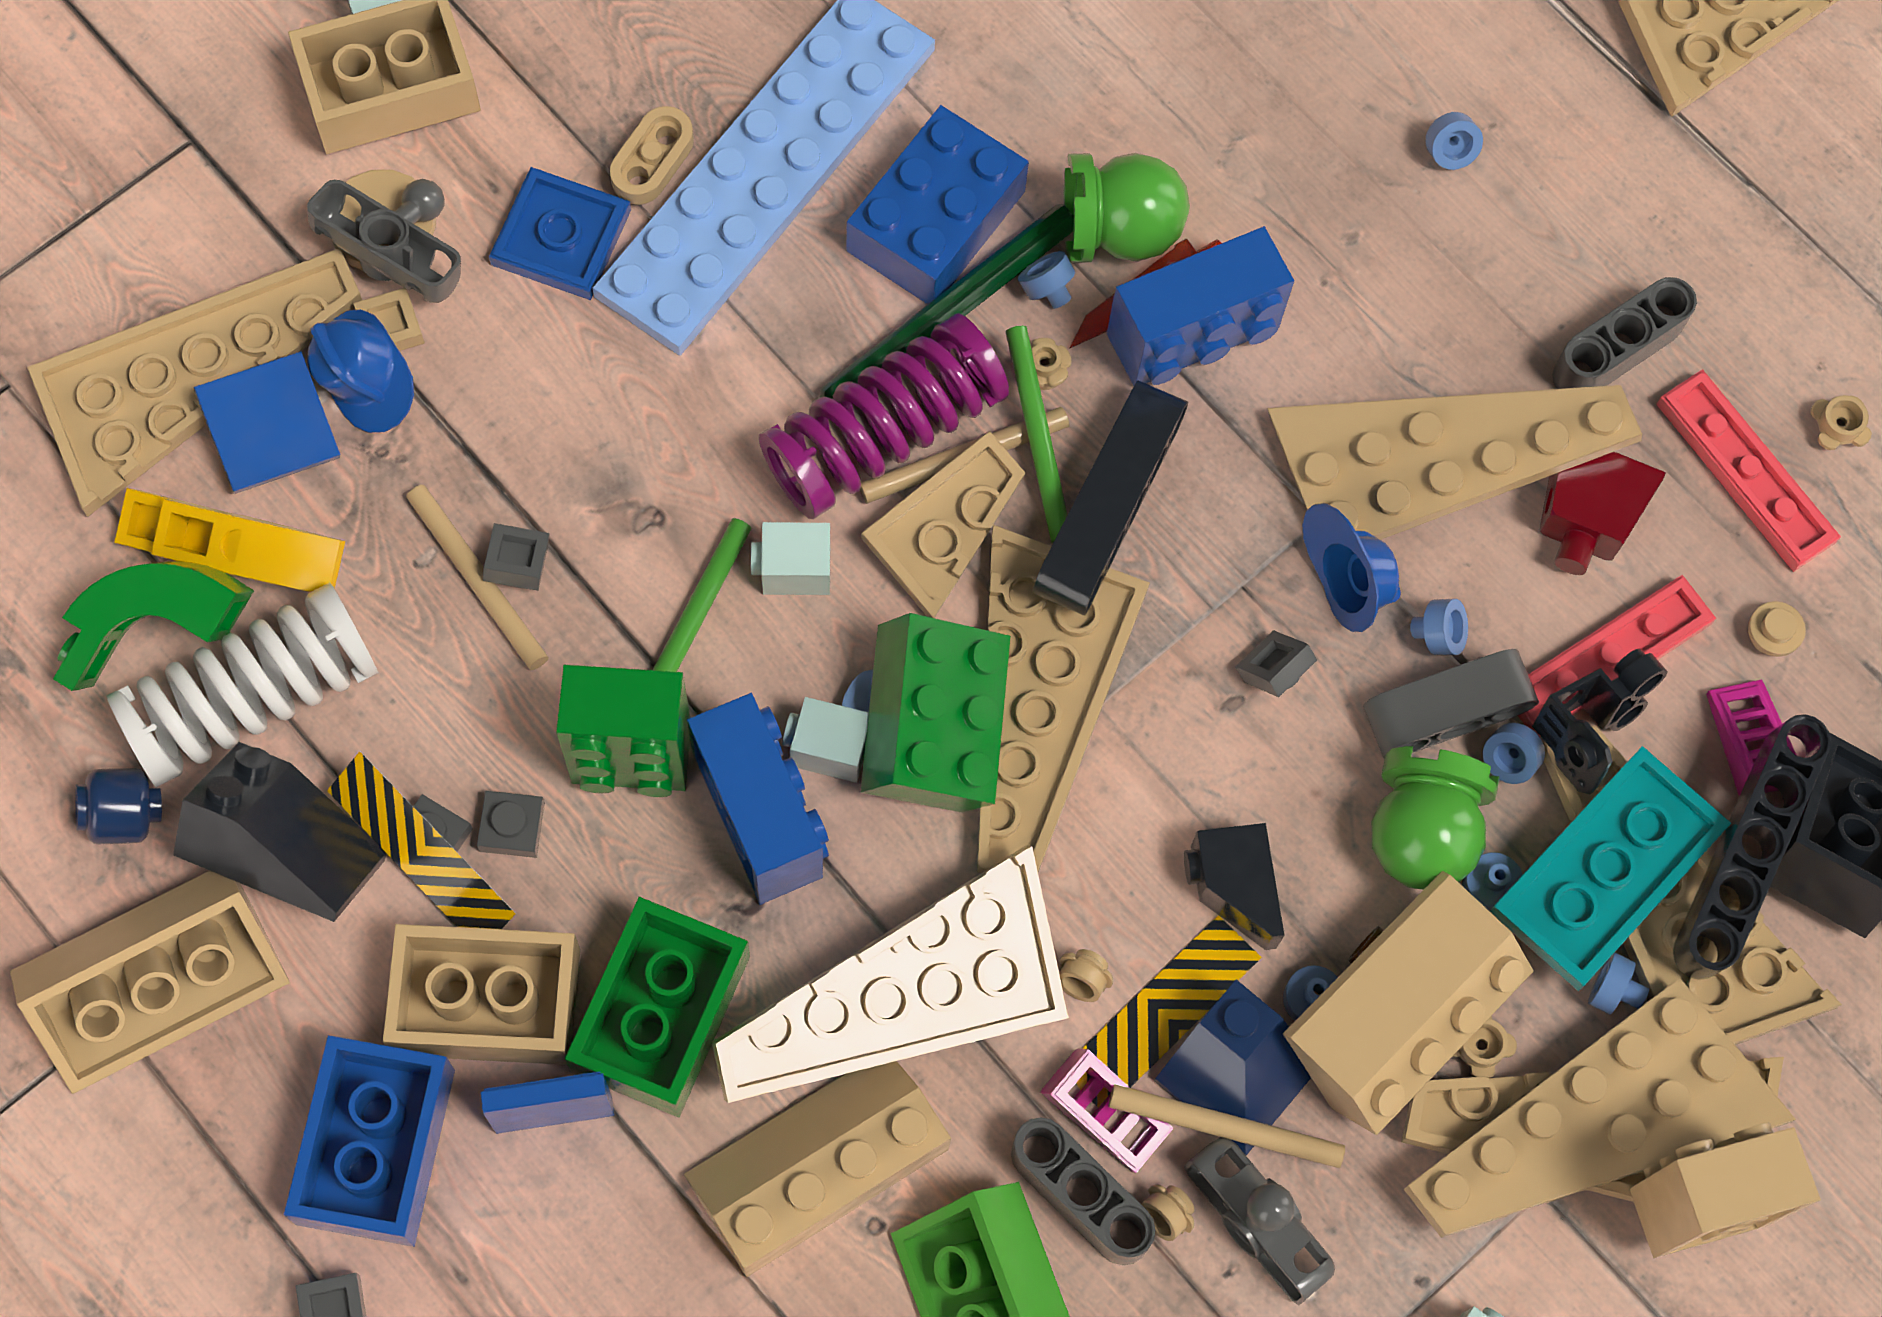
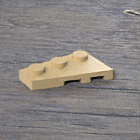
(944, 522)

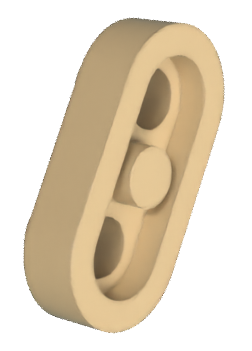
(649, 158)

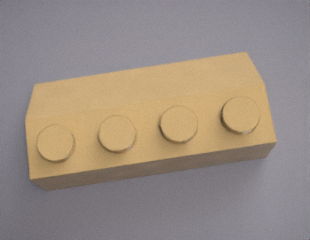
(147, 978)
(1408, 1003)
(817, 1162)

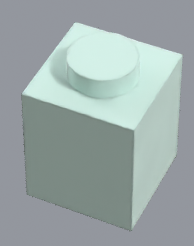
(793, 558)
(827, 739)

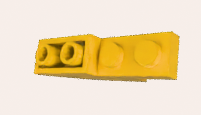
(228, 541)

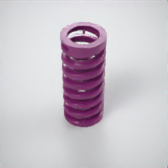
(976, 367)

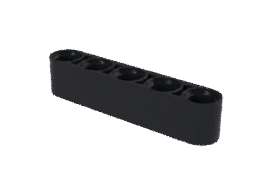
(1110, 498)
(1771, 828)

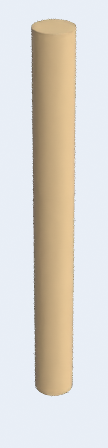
(926, 468)
(472, 572)
(1226, 1126)

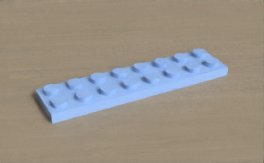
(763, 171)

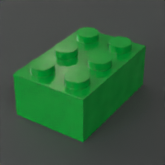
(936, 713)
(624, 729)
(659, 1006)

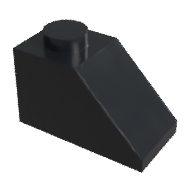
(1238, 880)

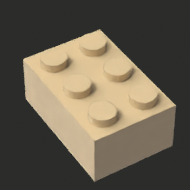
(384, 72)
(483, 993)
(1724, 1189)

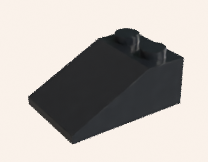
(276, 833)
(1837, 844)

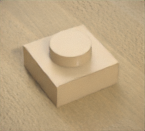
(397, 316)

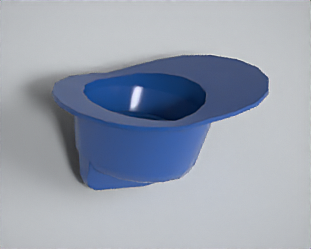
(361, 370)
(1352, 565)

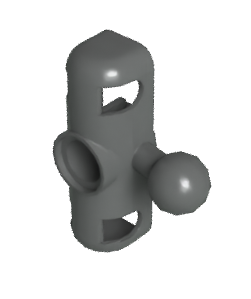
(410, 247)
(1261, 1218)

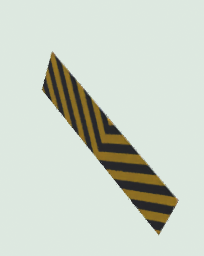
(418, 847)
(1171, 1004)

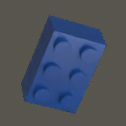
(936, 205)
(1200, 307)
(759, 797)
(370, 1141)

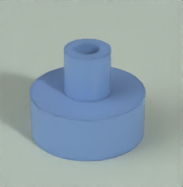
(1454, 140)
(1048, 279)
(1442, 627)
(1514, 753)
(1492, 878)
(1615, 985)
(1300, 989)

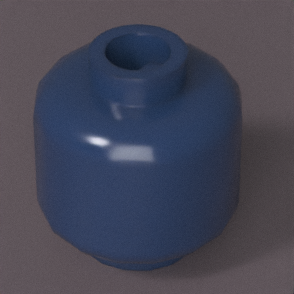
(117, 806)

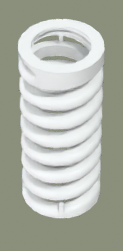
(163, 757)

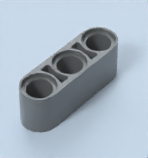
(1638, 320)
(1452, 702)
(1073, 1162)

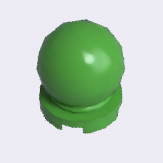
(1127, 206)
(1431, 816)

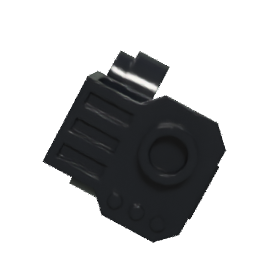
(1612, 704)

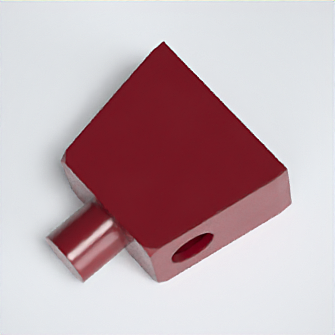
(1596, 508)

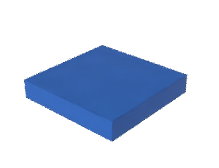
(560, 233)
(267, 422)
(547, 1102)

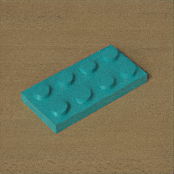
(1610, 868)

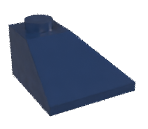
(1237, 1061)

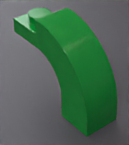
(183, 592)

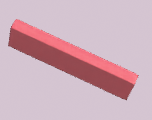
(1748, 470)
(1652, 625)

